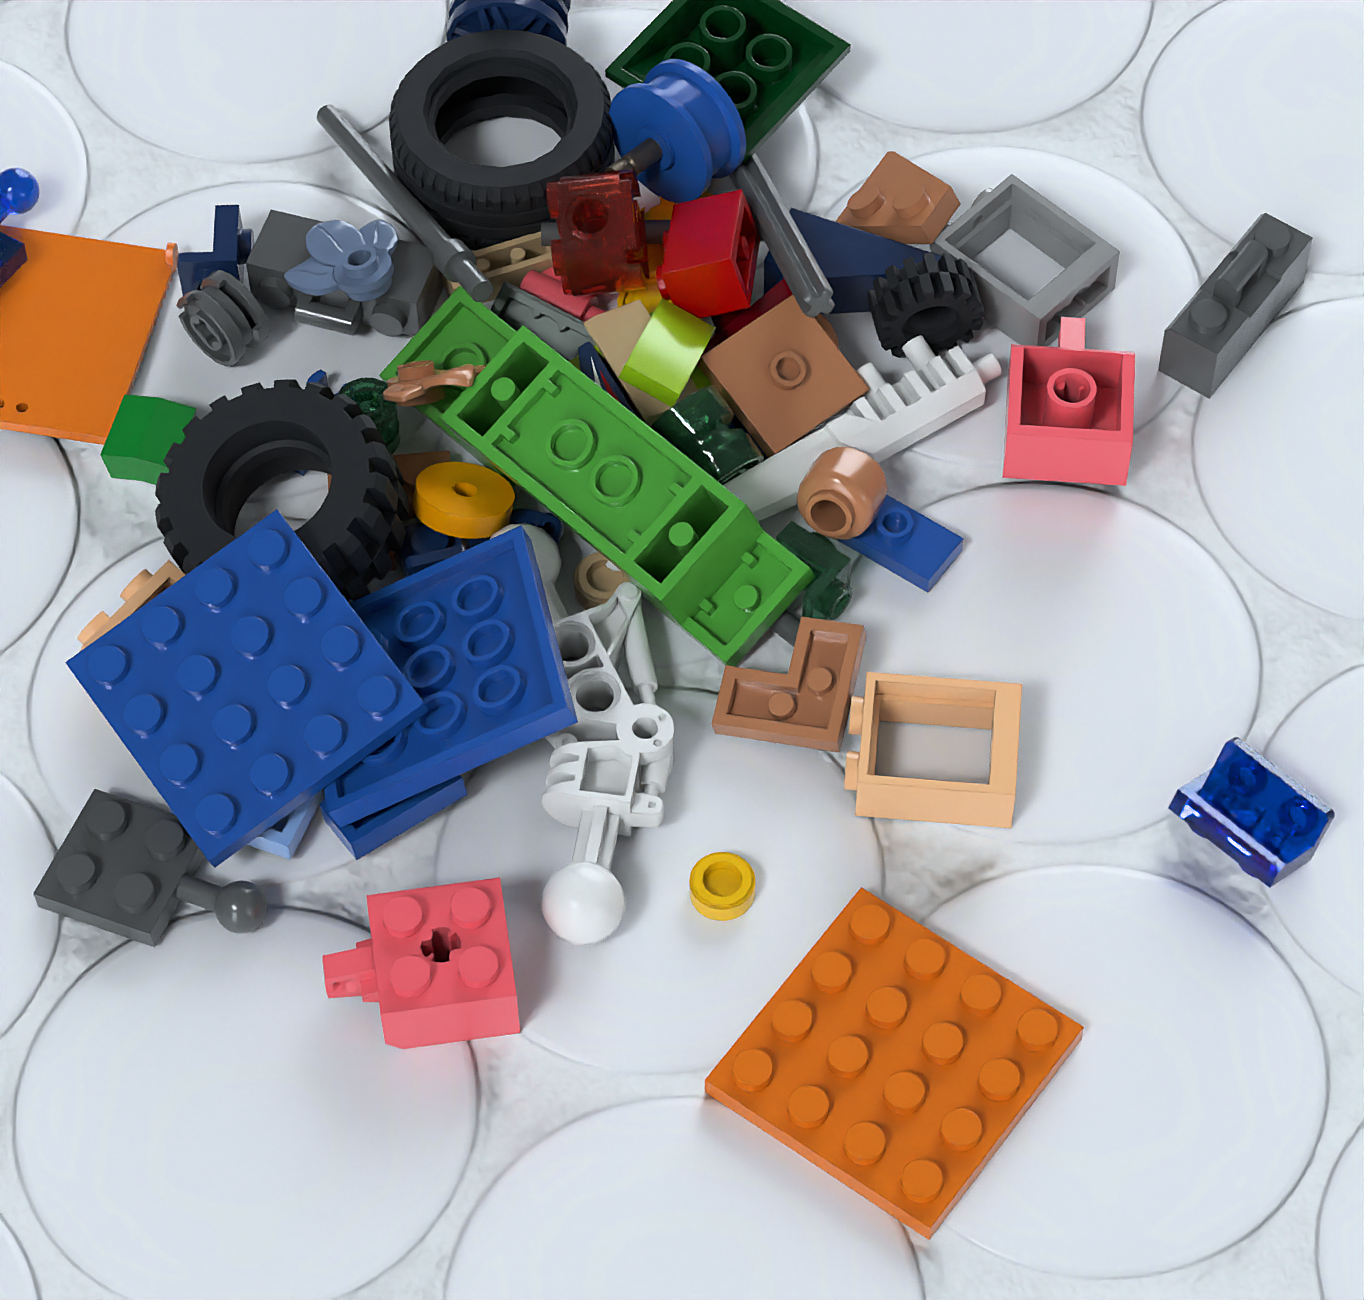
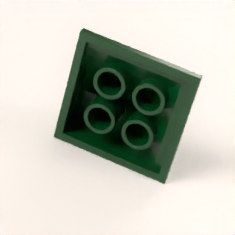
(753, 48)

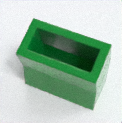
(143, 437)

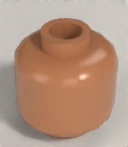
(842, 493)

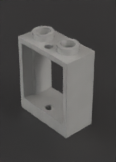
(1087, 260)

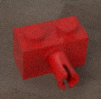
(710, 257)

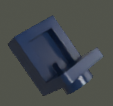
(230, 250)

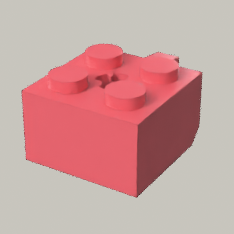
(1069, 411)
(433, 965)

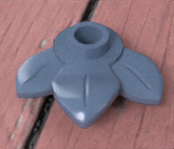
(347, 260)

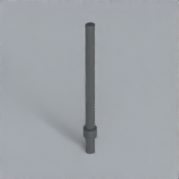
(450, 254)

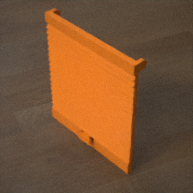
(76, 331)

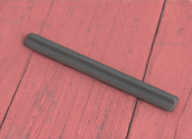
(783, 239)

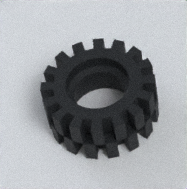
(926, 300)

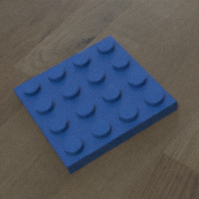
(481, 659)
(246, 688)

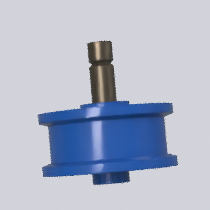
(677, 131)

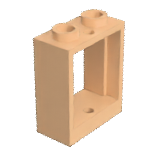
(939, 703)

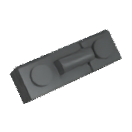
(1235, 305)
(398, 311)

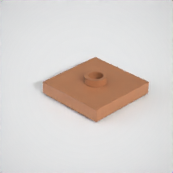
(782, 376)

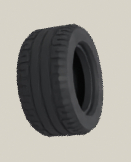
(487, 79)

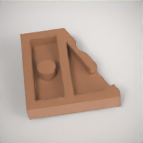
(901, 203)

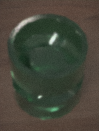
(702, 433)

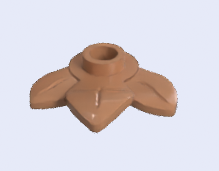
(423, 384)

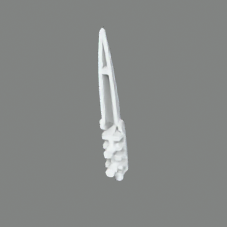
(876, 425)

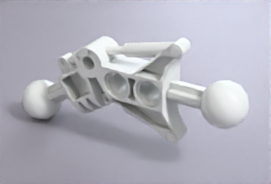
(604, 755)

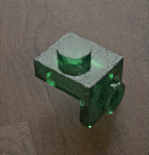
(830, 589)

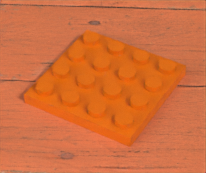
(894, 1062)

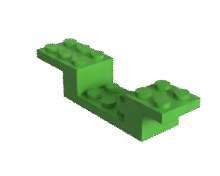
(608, 478)

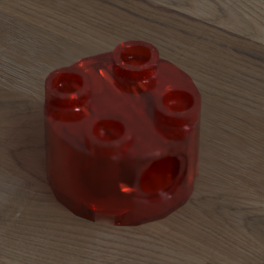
(600, 234)

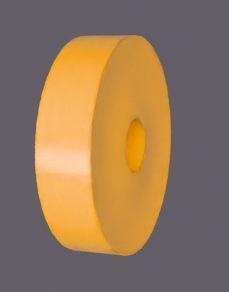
(463, 500)

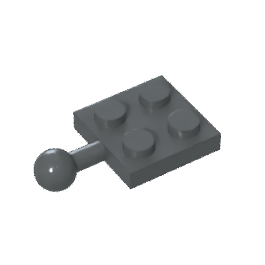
(132, 867)

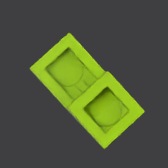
(667, 352)

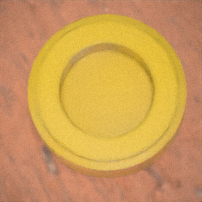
(722, 886)

